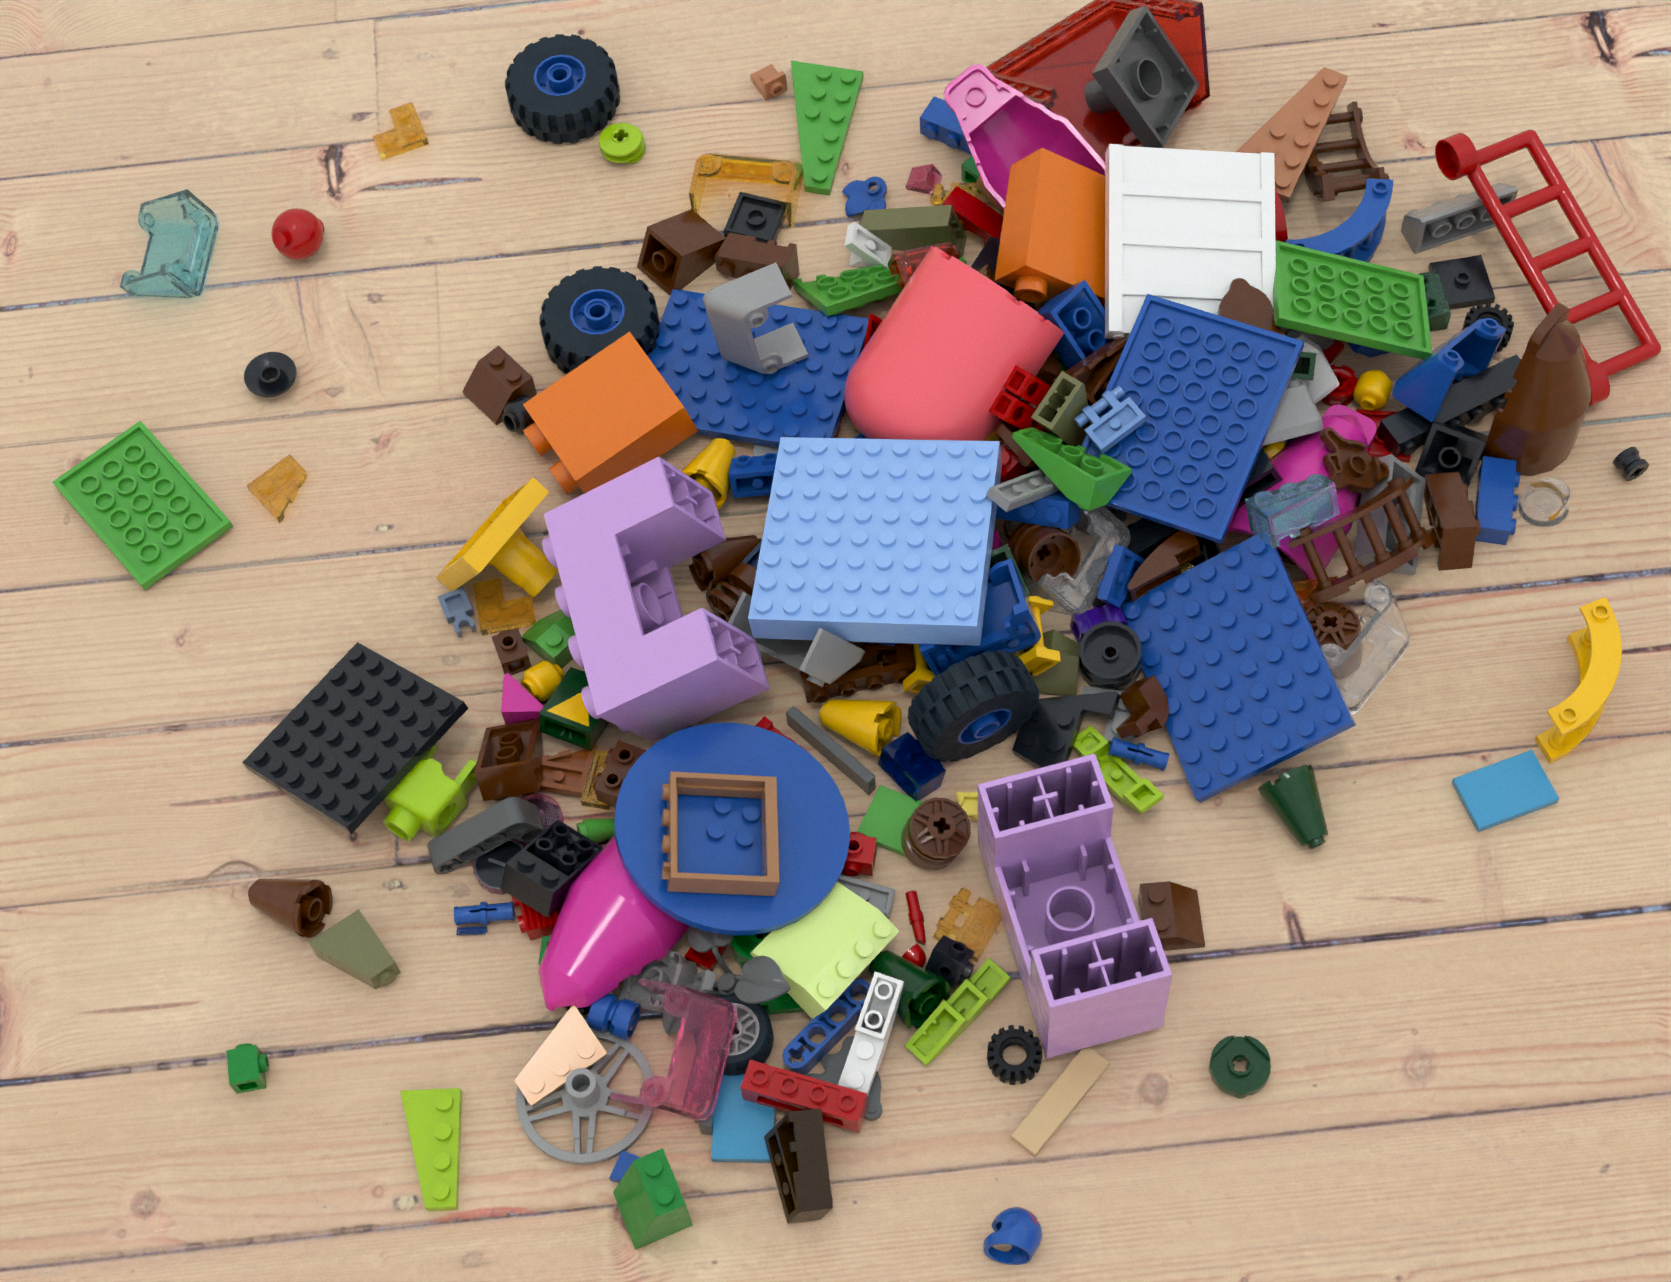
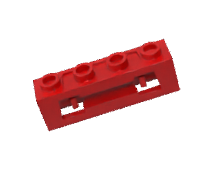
(803, 1092)

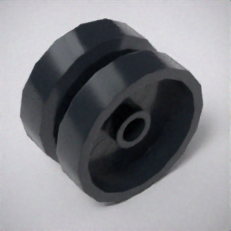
(1110, 656)

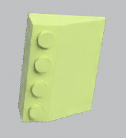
(828, 948)

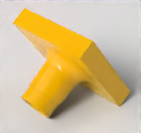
(504, 546)

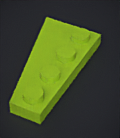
(435, 1138)

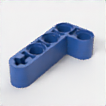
(828, 1028)

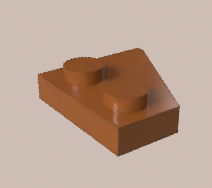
(566, 772)

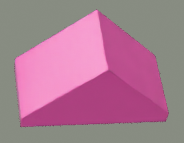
(517, 702)

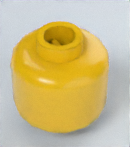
(1372, 390)
(542, 680)

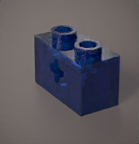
(911, 767)

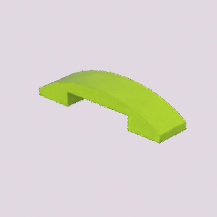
(1119, 778)

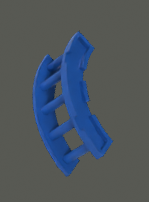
(1361, 232)

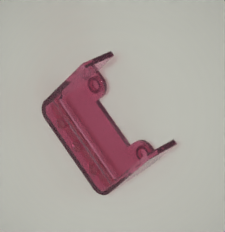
(697, 1055)

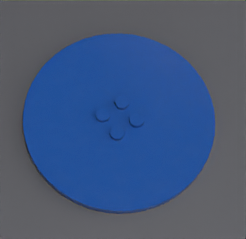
(726, 832)

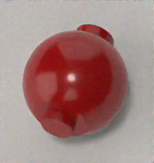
(297, 233)

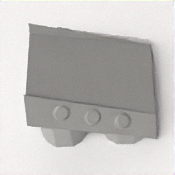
(670, 969)

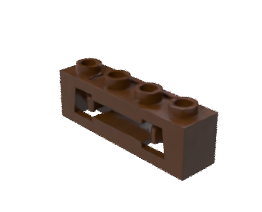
(866, 674)

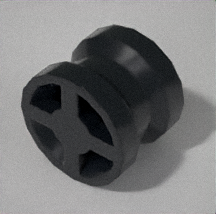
(1630, 464)

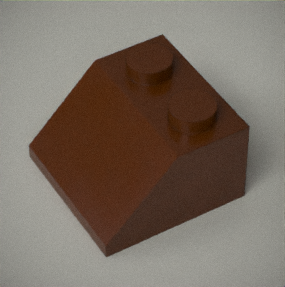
(497, 382)
(1174, 913)

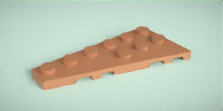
(1297, 128)

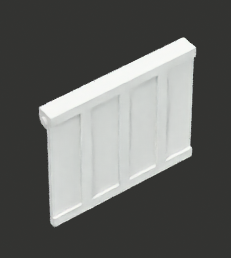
(1185, 228)

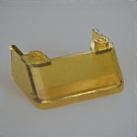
(748, 169)

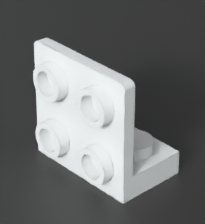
(1324, 377)

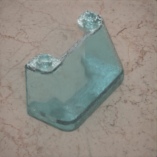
(177, 249)

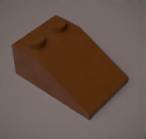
(510, 760)

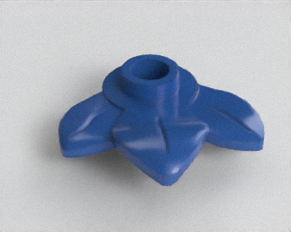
(862, 198)

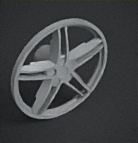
(584, 1096)

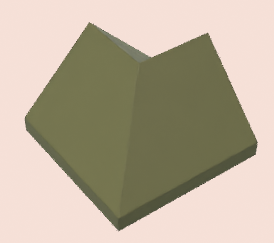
(1061, 678)

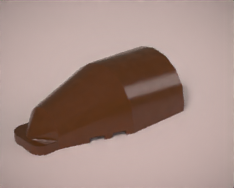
(1547, 401)

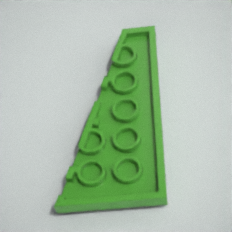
(824, 113)
(850, 289)

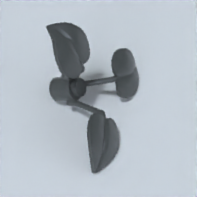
(759, 980)

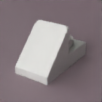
(866, 247)

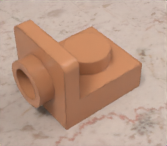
(769, 82)

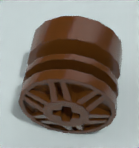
(1044, 551)
(726, 595)
(1334, 623)
(920, 836)

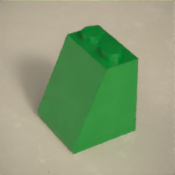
(651, 1200)

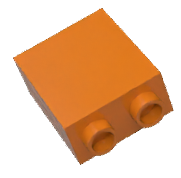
(1052, 228)
(607, 417)

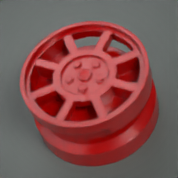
(1346, 387)

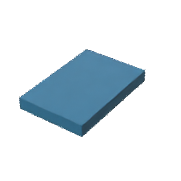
(1505, 790)
(739, 1125)

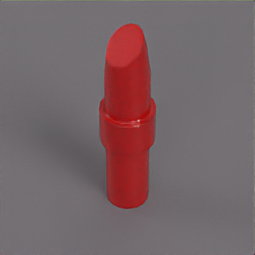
(916, 917)

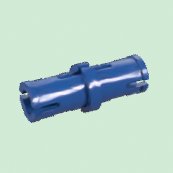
(1138, 754)
(484, 913)

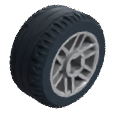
(750, 1038)

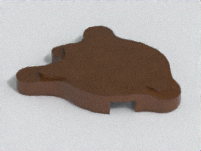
(1248, 306)
(1350, 464)

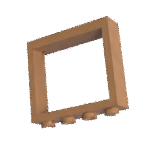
(724, 786)

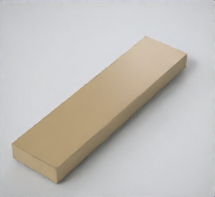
(1060, 1101)

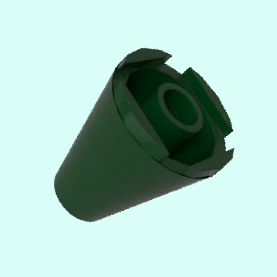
(1298, 805)
(921, 987)

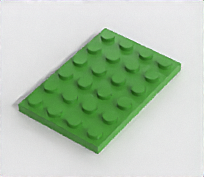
(1351, 301)
(142, 505)

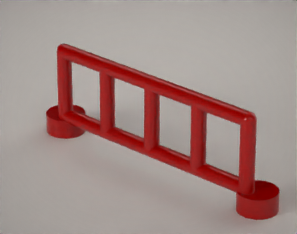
(1459, 158)

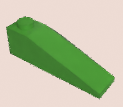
(1078, 475)
(550, 638)

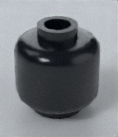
(516, 416)

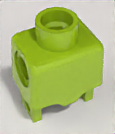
(428, 798)

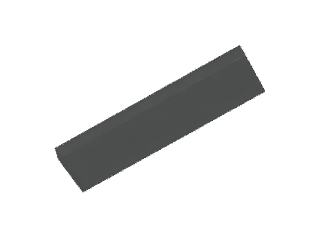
(831, 750)

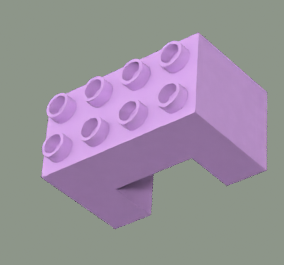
(639, 653)
(1068, 909)

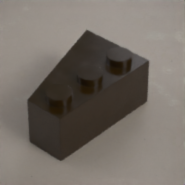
(801, 1165)

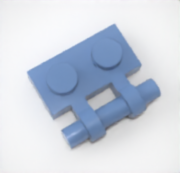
(1115, 424)

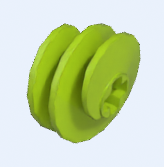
(622, 143)

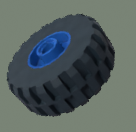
(562, 89)
(595, 311)
(973, 706)

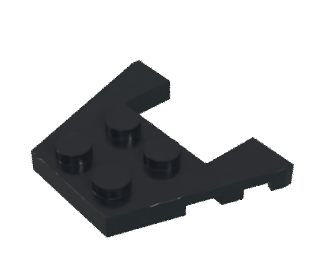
(1055, 725)

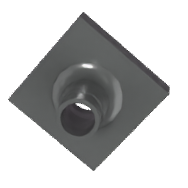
(1142, 80)

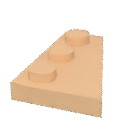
(565, 1049)

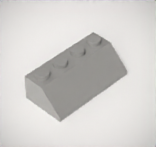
(1451, 219)
(1415, 493)

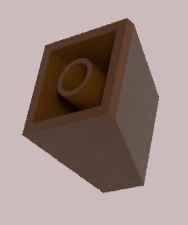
(678, 250)

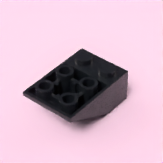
(547, 867)

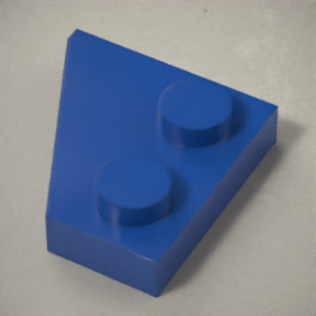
(1119, 572)

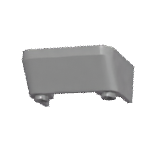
(743, 305)
(1295, 415)
(822, 658)

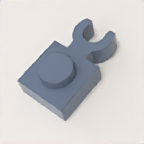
(457, 609)

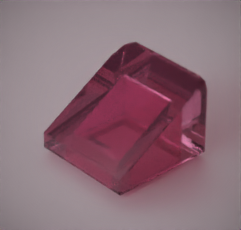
(923, 179)

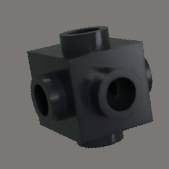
(951, 961)

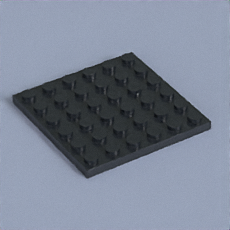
(355, 737)

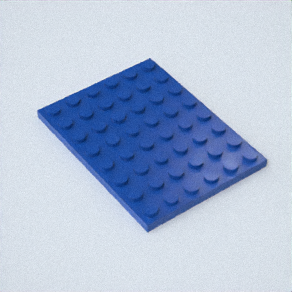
(750, 405)
(1207, 407)
(1237, 667)

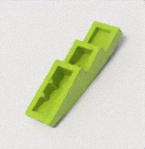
(958, 1012)

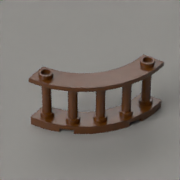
(1318, 174)
(1383, 560)

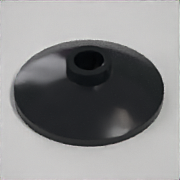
(269, 366)

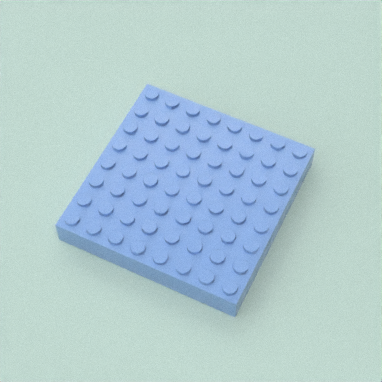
(877, 541)

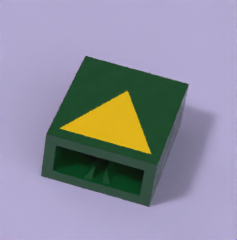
(567, 716)

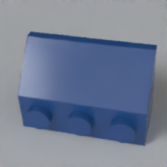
(1081, 320)

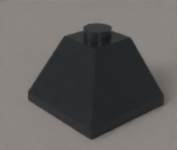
(1452, 450)

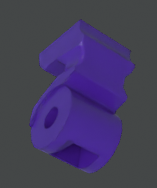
(1083, 622)

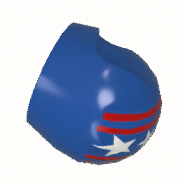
(1016, 1228)

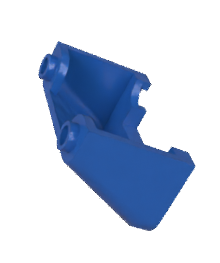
(1461, 356)
(1006, 622)

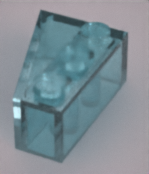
(1292, 507)

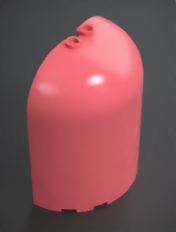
(944, 356)

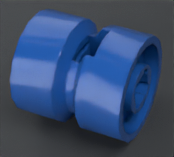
(614, 1015)

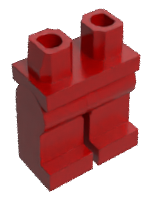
(1014, 410)

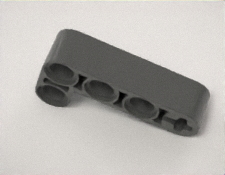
(484, 832)

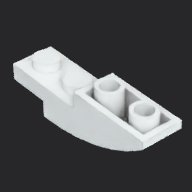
(872, 1033)

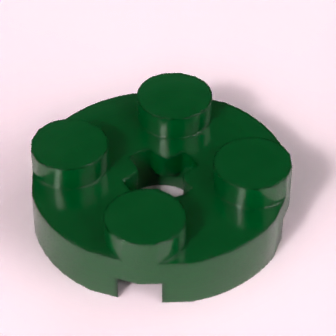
(1239, 1048)

